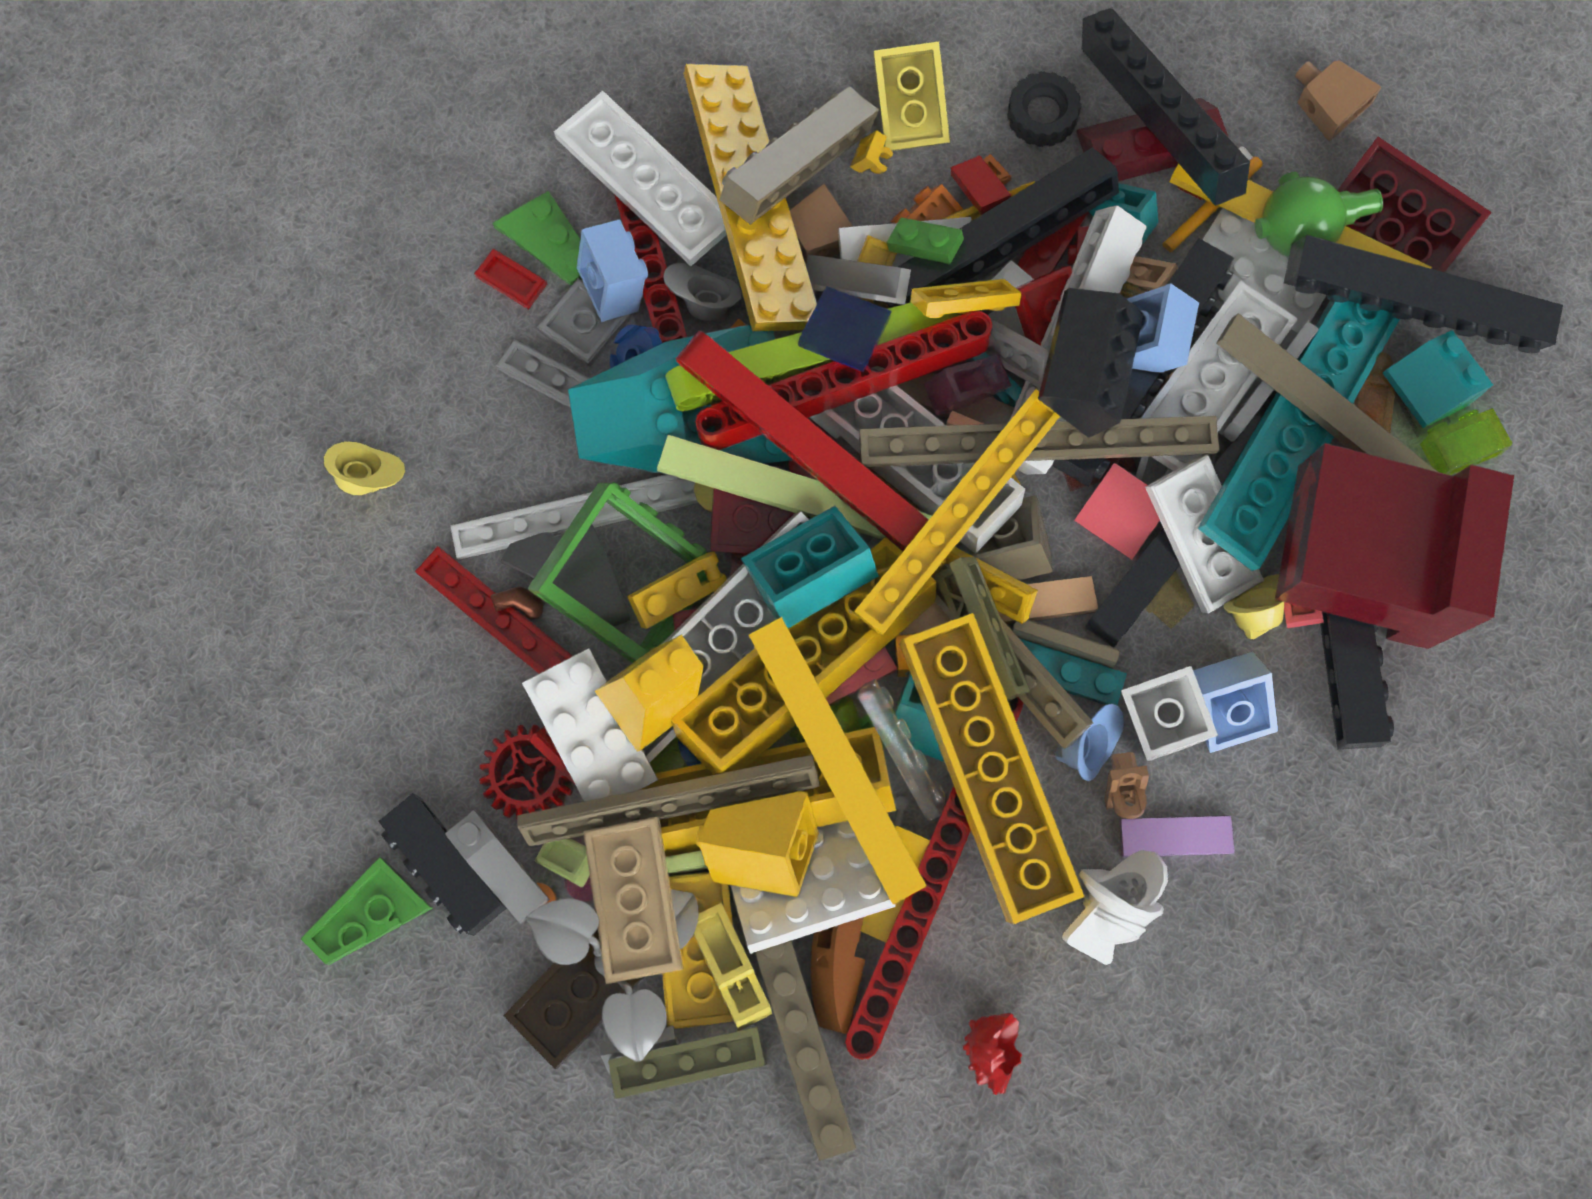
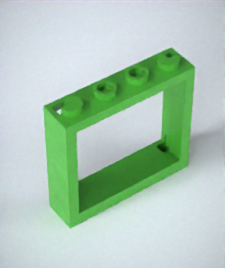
(643, 517)

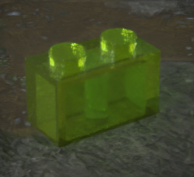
(1466, 442)

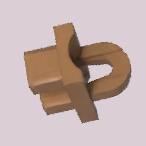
(1126, 784)

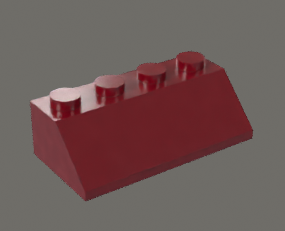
(1132, 144)

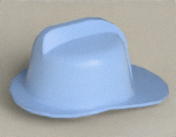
(1095, 744)

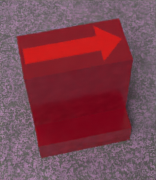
(1395, 544)

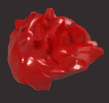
(993, 1050)

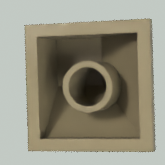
(1020, 544)

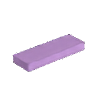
(1177, 835)

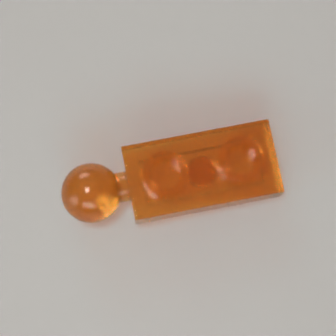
(1377, 394)

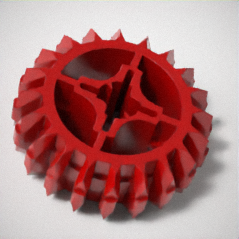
(498, 788)

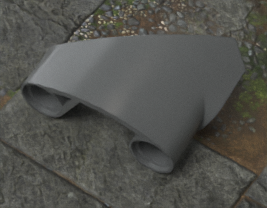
(584, 576)

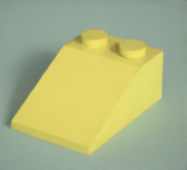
(911, 96)

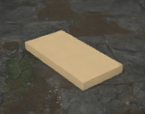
(633, 900)

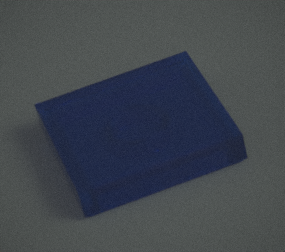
(844, 328)

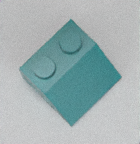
(1438, 379)

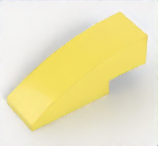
(731, 967)

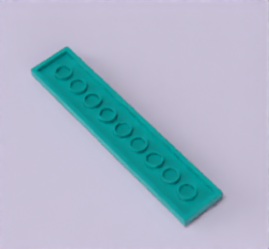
(1262, 482)

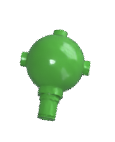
(1313, 209)

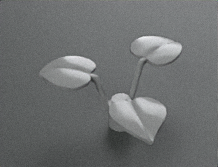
(629, 1019)

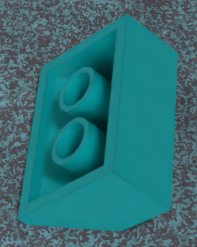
(811, 566)

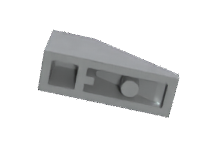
(496, 865)

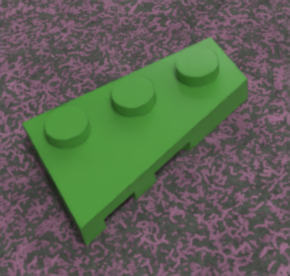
(545, 234)
(365, 912)

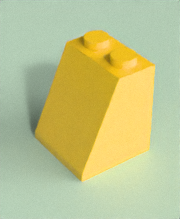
(653, 691)
(760, 843)

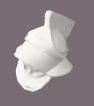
(1114, 908)

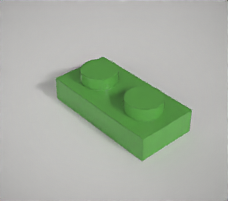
(925, 240)

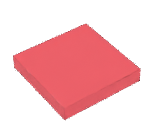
(1120, 512)

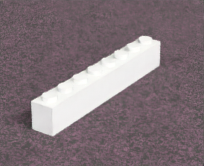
(1100, 266)

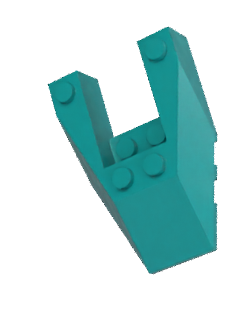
(631, 411)

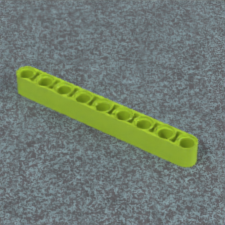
(784, 358)

